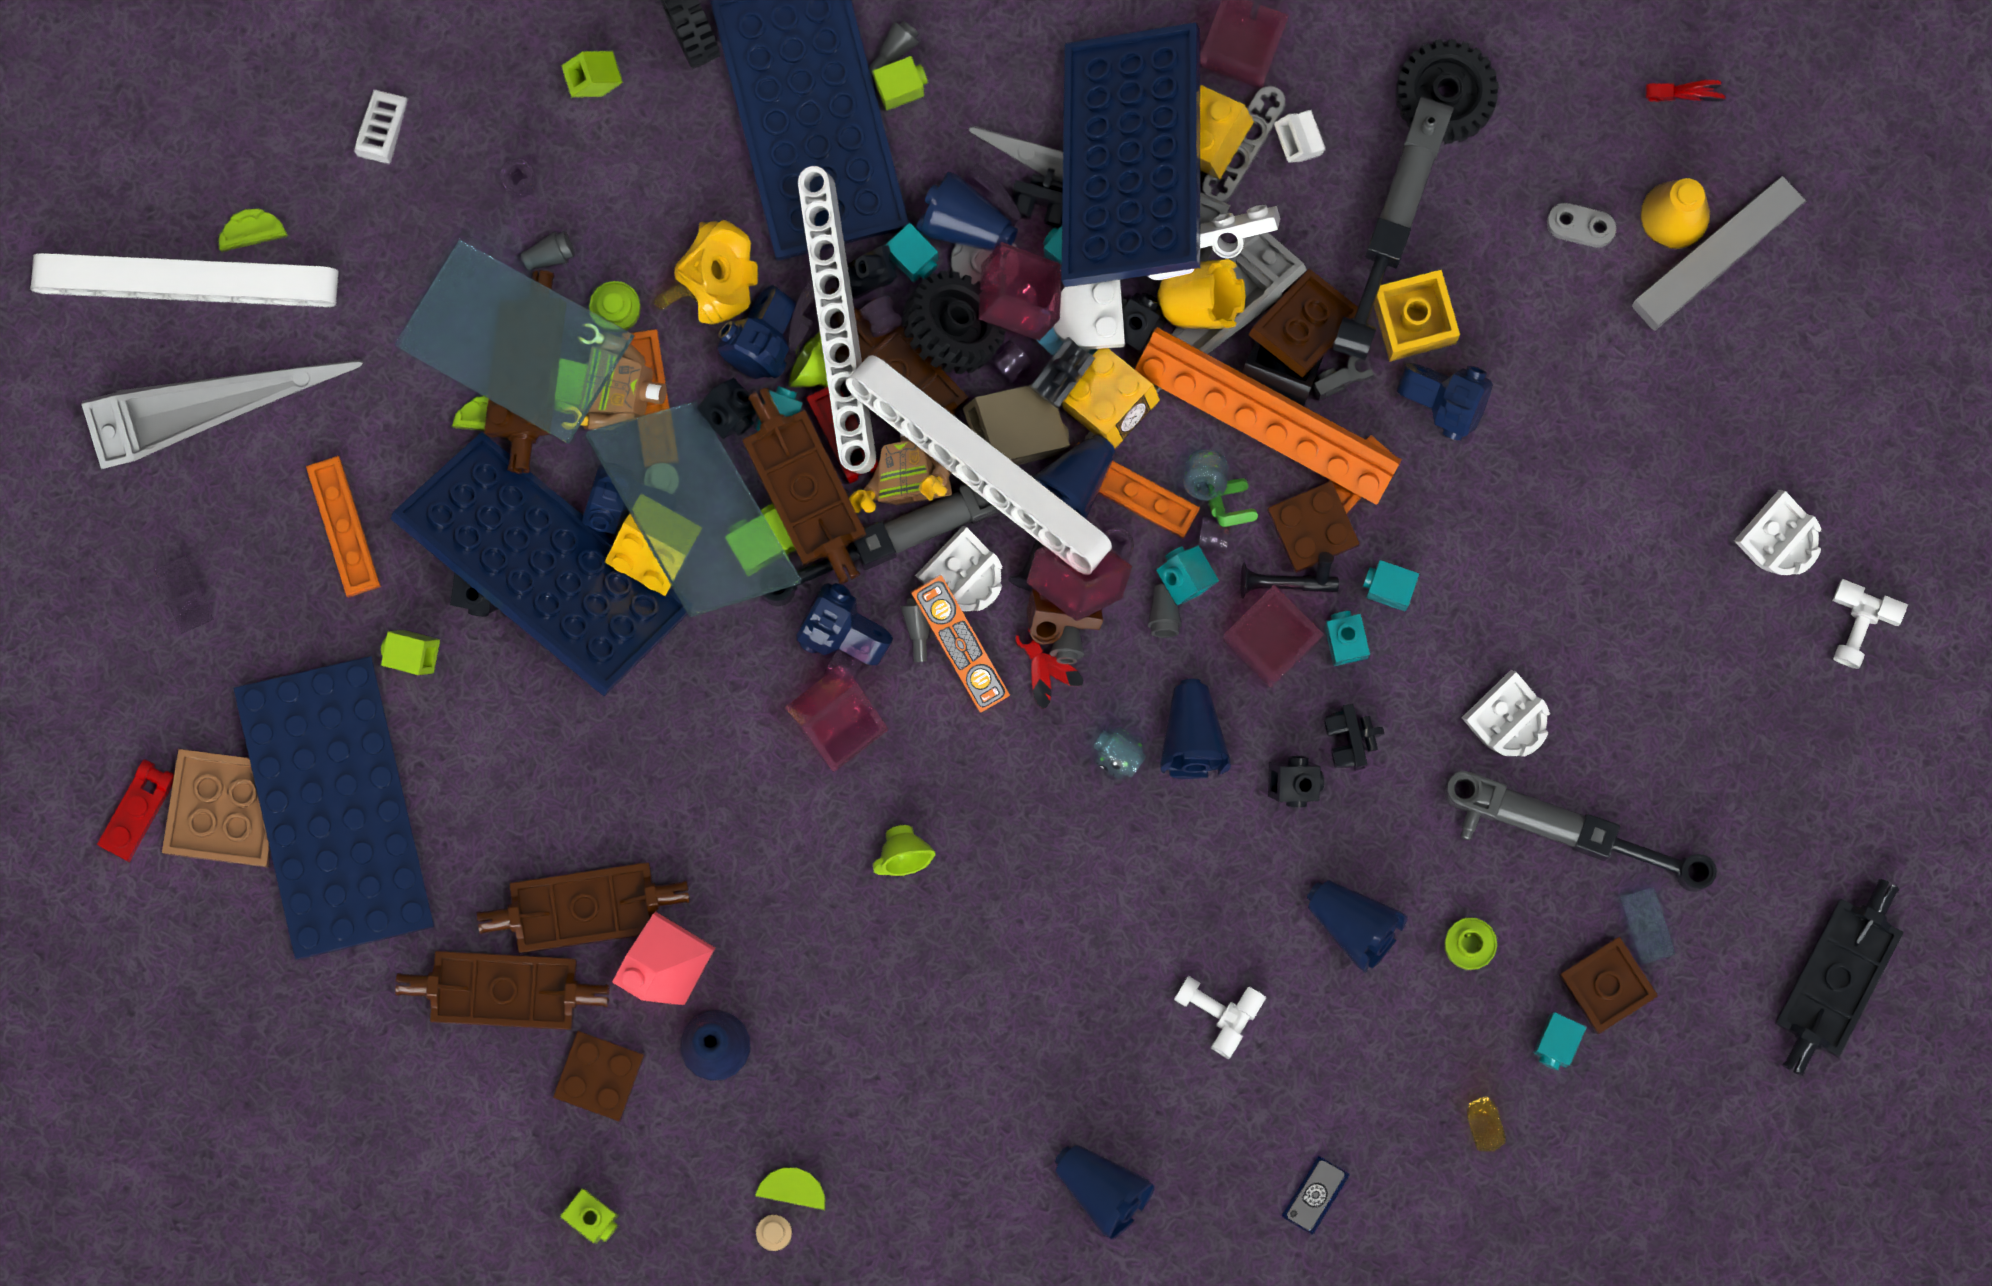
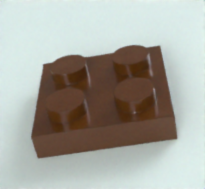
(1313, 525)
(1608, 985)
(599, 1076)

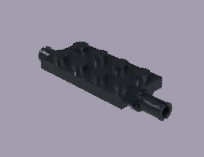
(1839, 977)

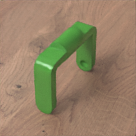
(1232, 518)

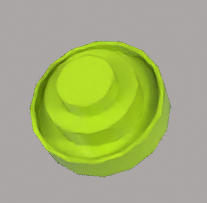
(616, 303)
(1470, 943)

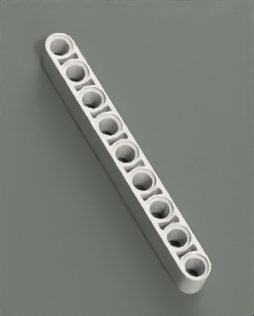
(184, 280)
(828, 305)
(978, 464)

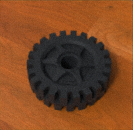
(691, 31)
(1455, 67)
(947, 325)

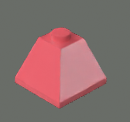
(663, 963)

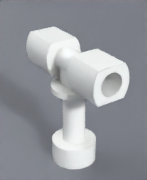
(1867, 611)
(1231, 1018)

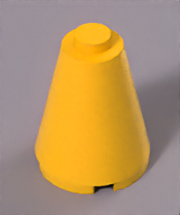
(1676, 213)

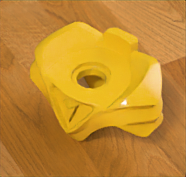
(718, 271)

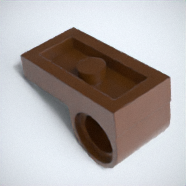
(1048, 621)

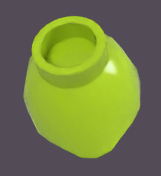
(809, 365)
(903, 853)

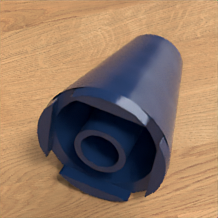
(1193, 734)
(1356, 922)
(1103, 1188)

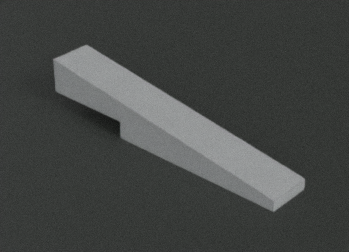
(1717, 253)

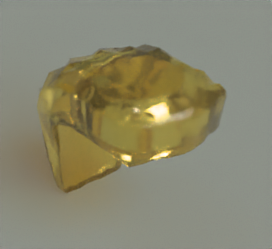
(671, 295)
(1485, 1124)

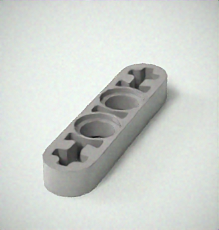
(1249, 148)

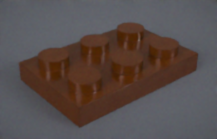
(1303, 322)

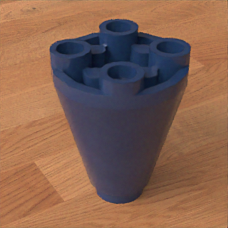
(964, 216)
(1079, 473)
(729, 1053)

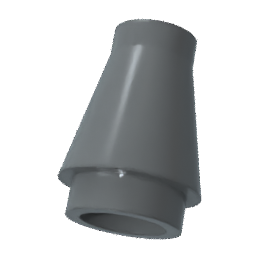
(550, 251)
(1164, 614)

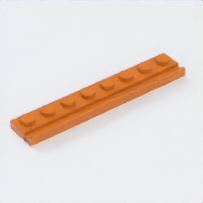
(1267, 416)

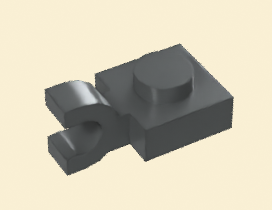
(1333, 381)

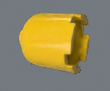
(1203, 298)

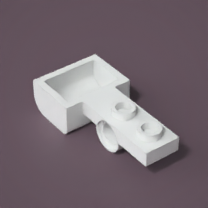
(1254, 222)

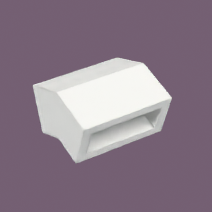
(1299, 137)

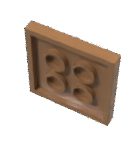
(215, 811)

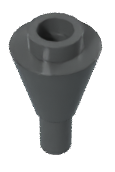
(897, 43)
(917, 628)
(1068, 647)

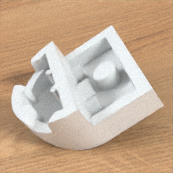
(1092, 315)
(1781, 537)
(968, 570)
(1509, 717)

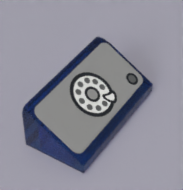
(1315, 1195)

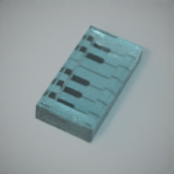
(1647, 926)

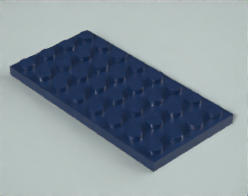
(809, 104)
(1131, 155)
(538, 563)
(333, 808)

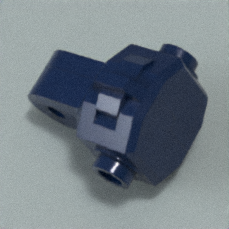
(758, 342)
(1454, 400)
(604, 507)
(835, 625)

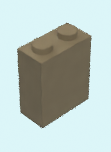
(1018, 424)

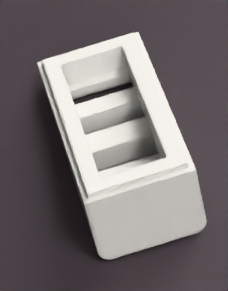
(374, 152)

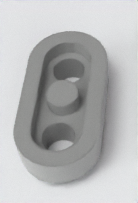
(1581, 228)

